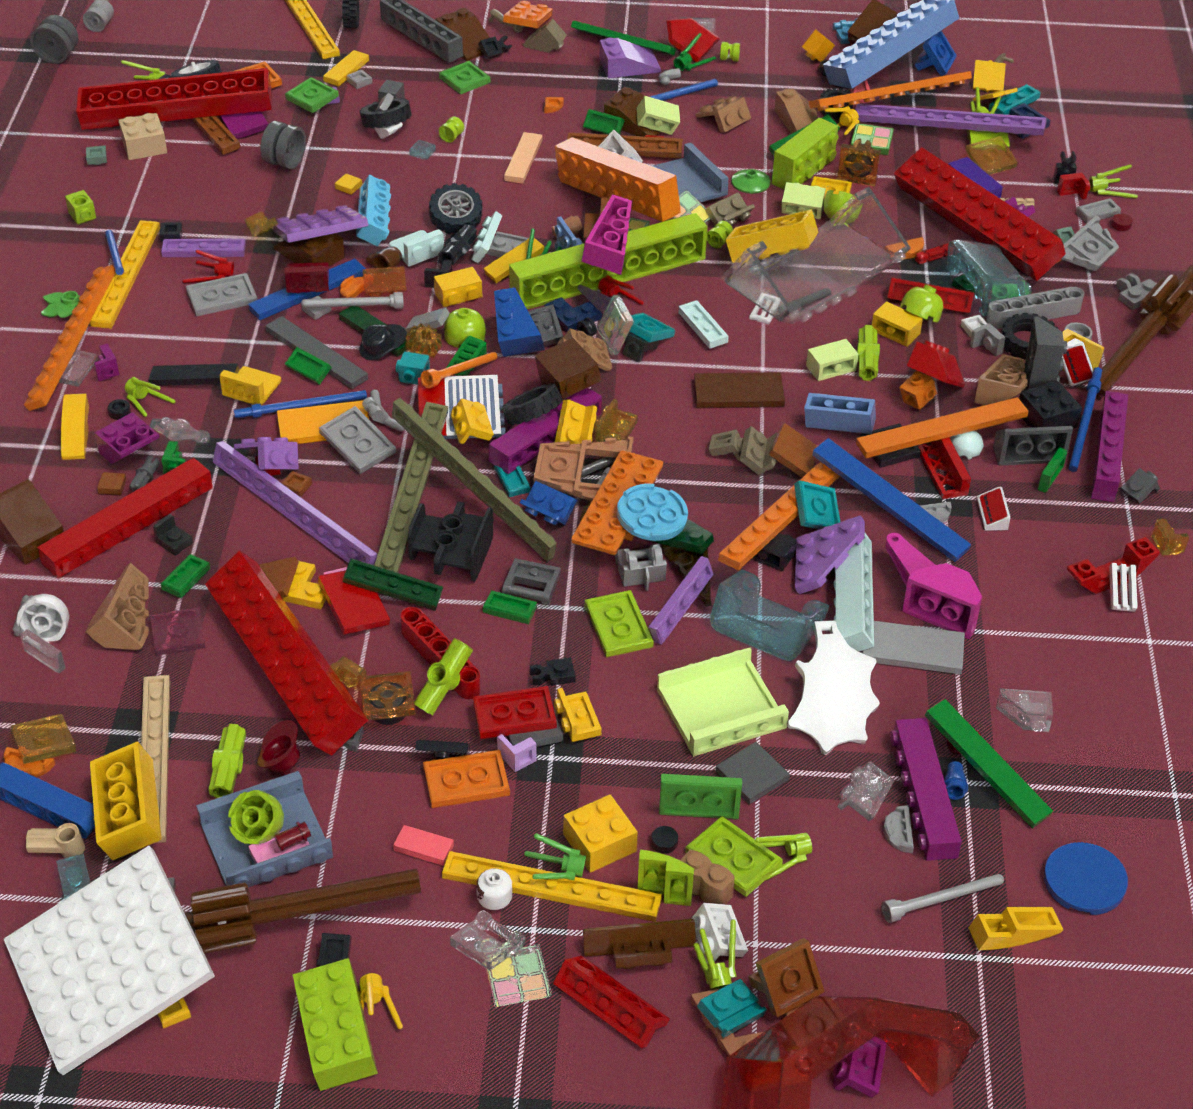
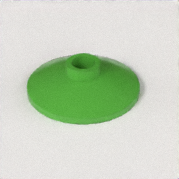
(750, 181)

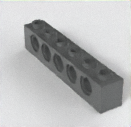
(422, 29)

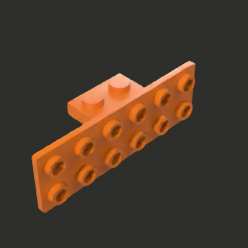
(600, 524)

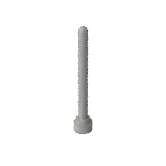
(394, 300)
(894, 910)

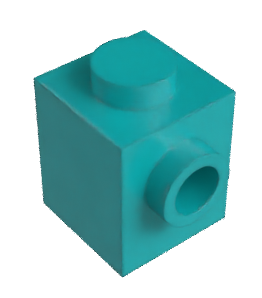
(412, 366)

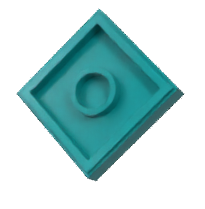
(650, 328)
(816, 505)

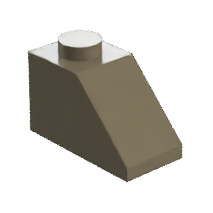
(546, 38)

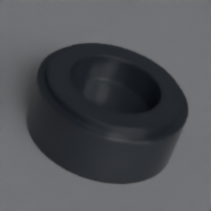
(118, 409)
(664, 839)

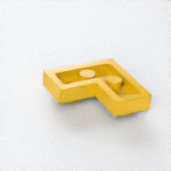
(303, 590)

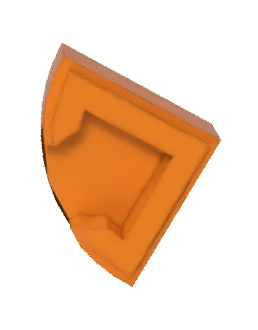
(553, 104)

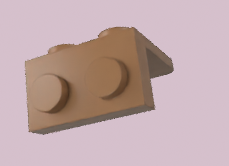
(727, 112)
(594, 347)

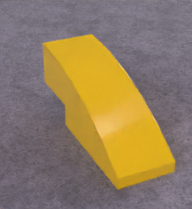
(74, 426)
(1014, 927)

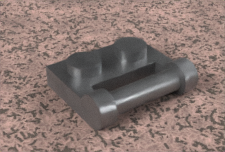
(533, 575)

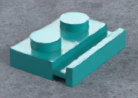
(731, 1008)

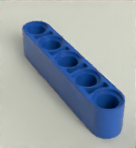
(45, 800)

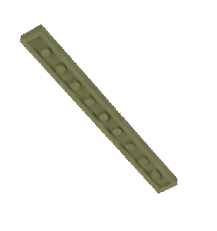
(474, 480)
(409, 494)

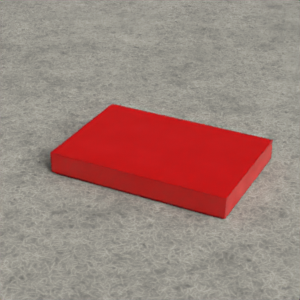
(352, 606)
(514, 712)

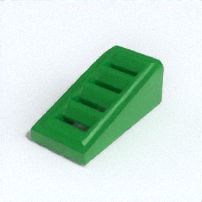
(470, 345)

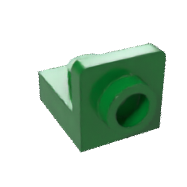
(172, 457)

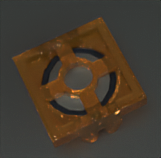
(860, 163)
(386, 698)

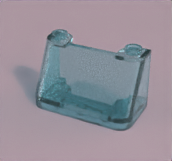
(986, 270)
(761, 622)

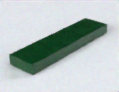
(360, 320)
(393, 584)

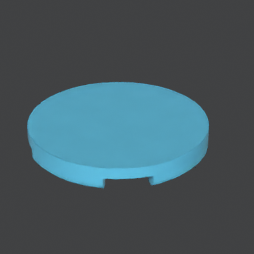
(652, 512)

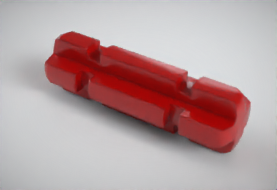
(932, 254)

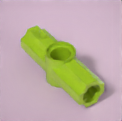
(868, 352)
(443, 676)
(227, 761)

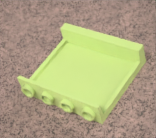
(720, 702)

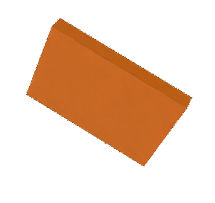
(466, 778)

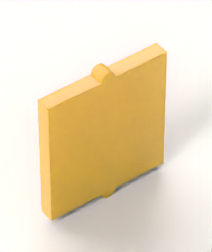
(989, 75)
(996, 94)

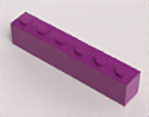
(524, 440)
(1110, 446)
(926, 789)

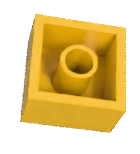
(600, 832)

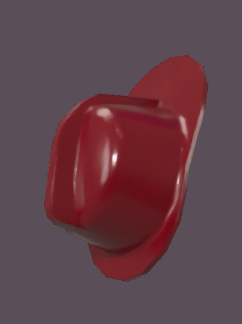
(279, 748)

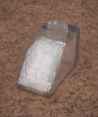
(1026, 708)

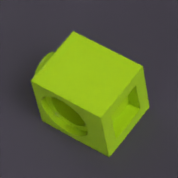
(80, 207)

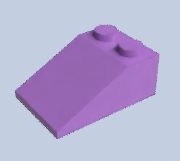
(626, 59)

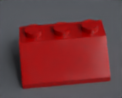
(936, 362)

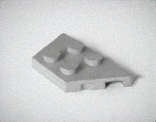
(1090, 246)

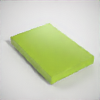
(618, 623)
(738, 852)

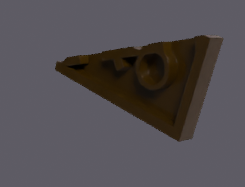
(683, 562)

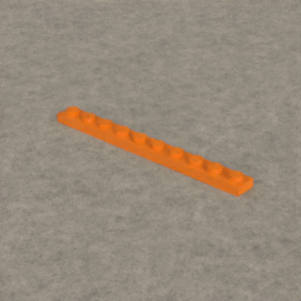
(884, 92)
(70, 338)
(771, 521)

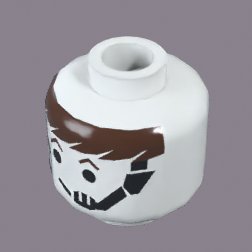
(494, 889)

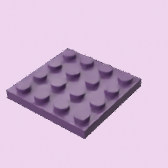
(319, 224)

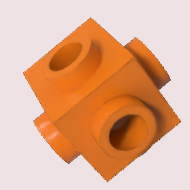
(918, 390)

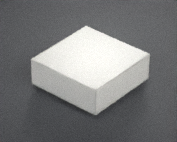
(972, 323)

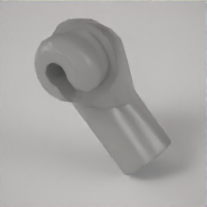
(665, 76)

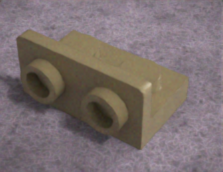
(730, 210)
(756, 451)

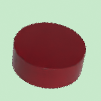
(1122, 222)

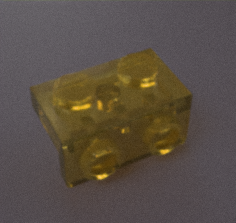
(614, 423)

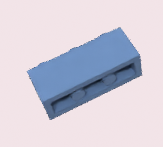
(840, 413)

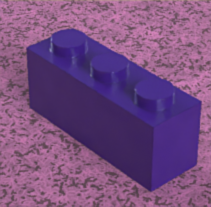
(975, 173)

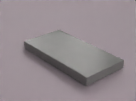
(917, 647)

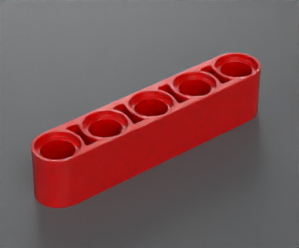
(432, 646)

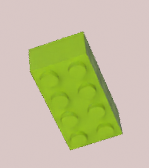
(805, 153)
(334, 1024)

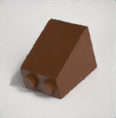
(871, 18)
(567, 367)
(26, 521)

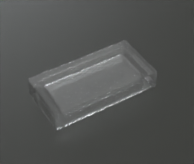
(78, 368)
(43, 651)

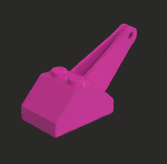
(935, 592)

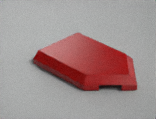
(684, 30)

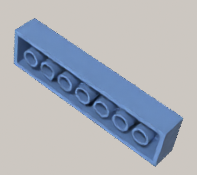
(889, 42)

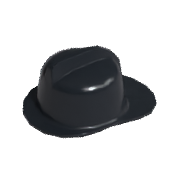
(380, 340)

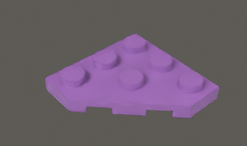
(824, 550)

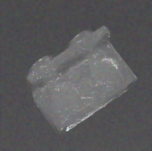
(866, 790)

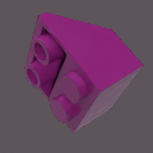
(124, 437)

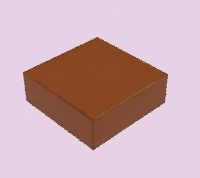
(112, 483)
(297, 483)

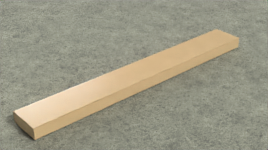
(156, 738)

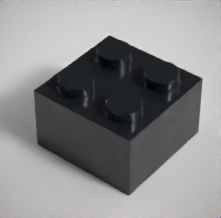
(1050, 406)

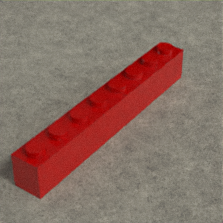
(125, 518)

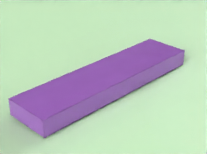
(216, 247)
(681, 600)

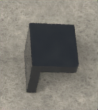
(430, 273)

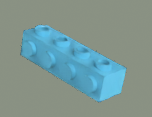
(375, 206)

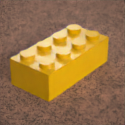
(778, 234)
(125, 801)

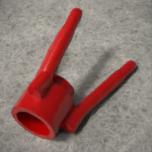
(222, 268)
(610, 287)

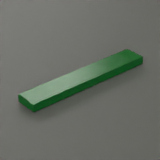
(606, 33)
(988, 763)

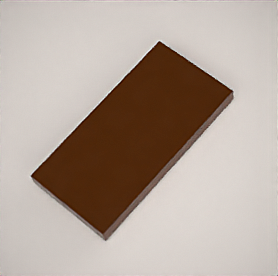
(739, 390)

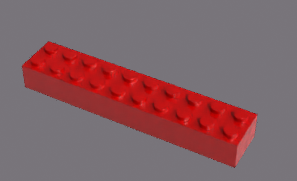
(175, 98)
(980, 213)
(286, 653)

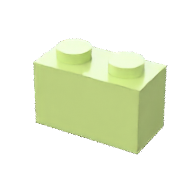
(658, 115)
(803, 198)
(832, 359)

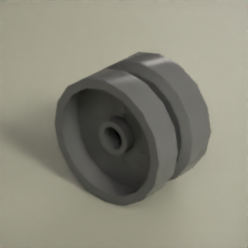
(54, 39)
(283, 144)

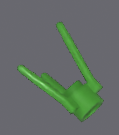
(572, 863)

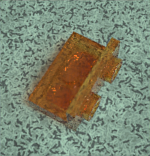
(384, 281)

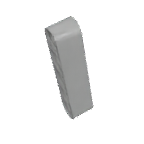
(1048, 304)

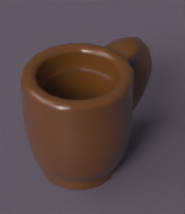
(385, 258)

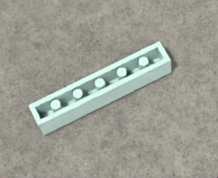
(855, 597)

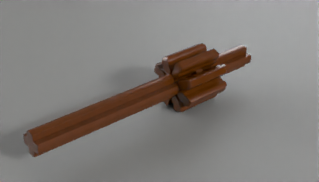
(1163, 309)
(227, 915)

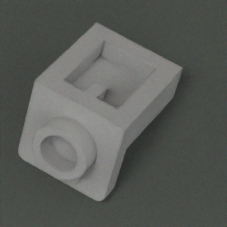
(989, 337)

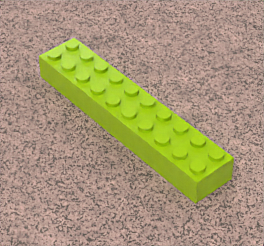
(646, 253)

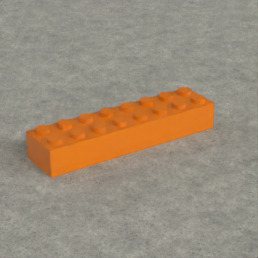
(608, 173)

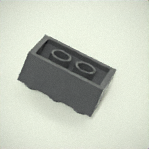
(1044, 354)
(1030, 444)

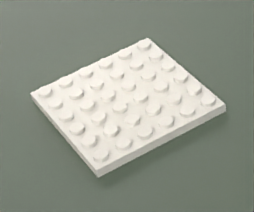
(107, 959)

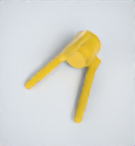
(847, 118)
(372, 991)

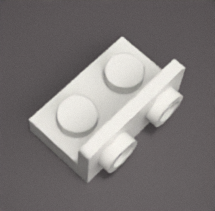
(716, 922)

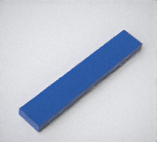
(282, 300)

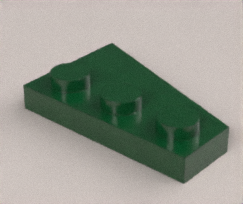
(692, 538)

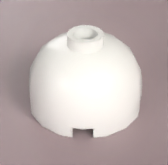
(44, 616)

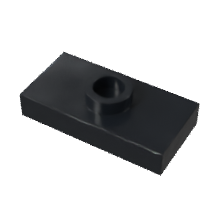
(442, 748)

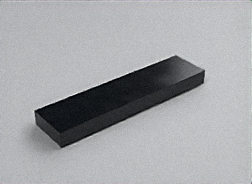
(189, 374)

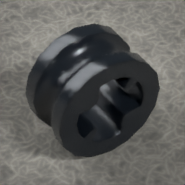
(587, 326)

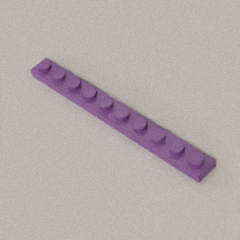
(951, 119)
(291, 505)

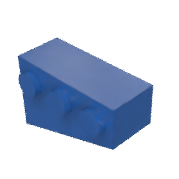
(514, 325)

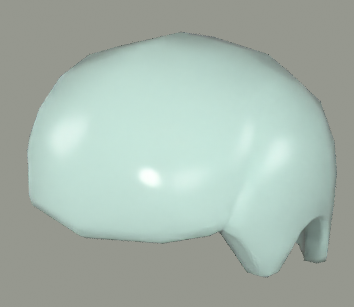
(968, 444)

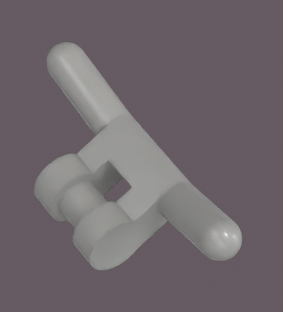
(377, 412)

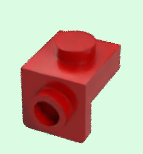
(1073, 184)

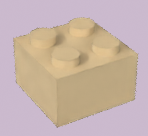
(142, 136)

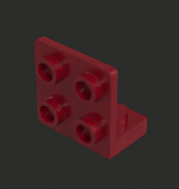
(307, 277)

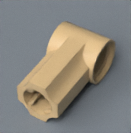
(63, 840)

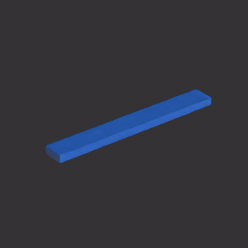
(892, 500)

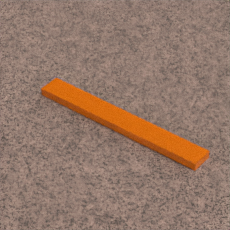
(941, 427)

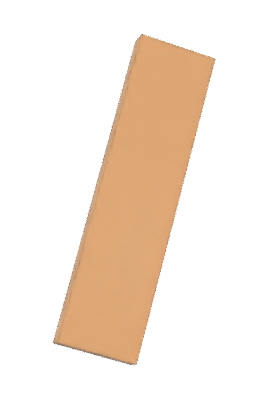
(523, 158)

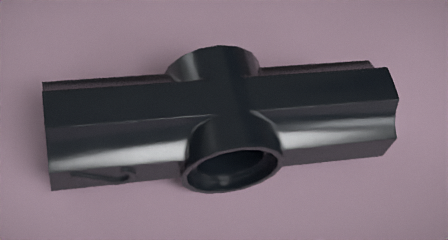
(458, 244)

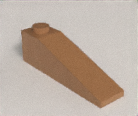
(794, 110)
(1001, 381)
(122, 614)

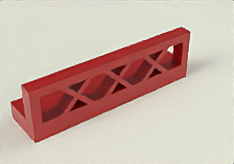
(952, 298)
(949, 462)
(610, 1000)

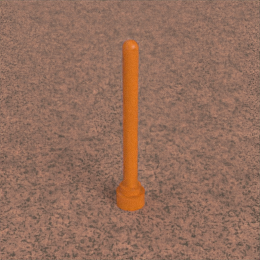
(432, 377)

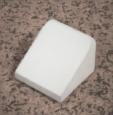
(386, 131)

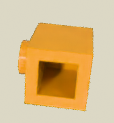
(817, 46)

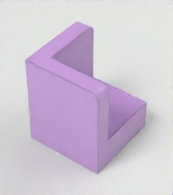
(519, 754)

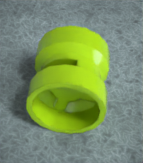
(734, 51)
(451, 129)
(717, 236)

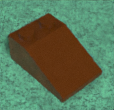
(469, 28)
(625, 105)
(313, 250)

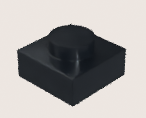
(171, 230)

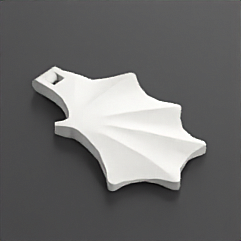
(835, 691)

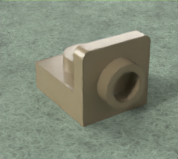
(725, 443)

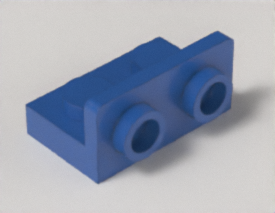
(550, 503)

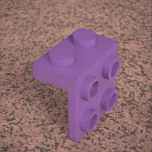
(273, 454)

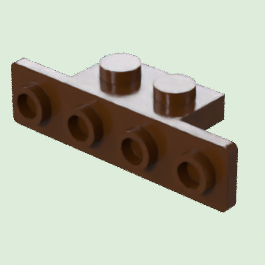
(640, 943)

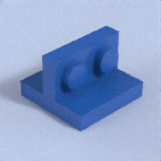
(938, 53)

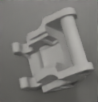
(642, 572)

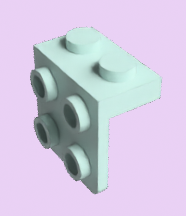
(419, 246)

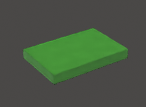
(700, 796)

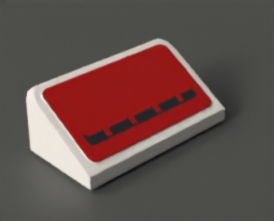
(1077, 363)
(994, 509)

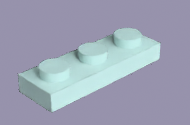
(486, 236)
(703, 324)

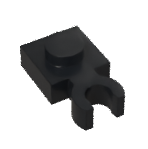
(493, 48)
(1067, 166)
(556, 671)

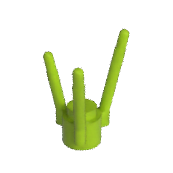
(155, 75)
(980, 109)
(1100, 183)
(139, 389)
(795, 845)
(717, 974)

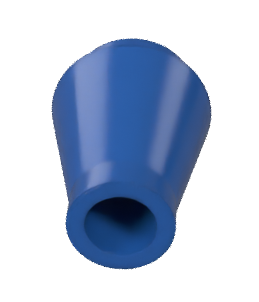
(955, 781)

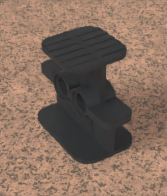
(455, 539)

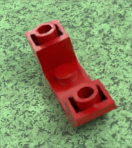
(1138, 553)

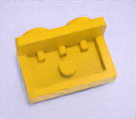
(471, 419)
(577, 715)

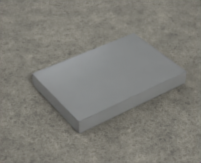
(221, 294)
(357, 439)

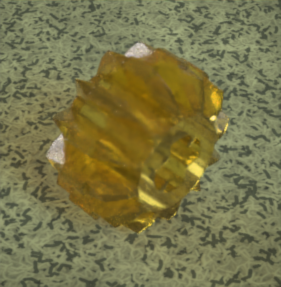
(423, 340)

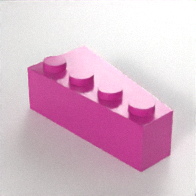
(608, 238)

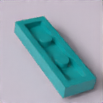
(1025, 94)

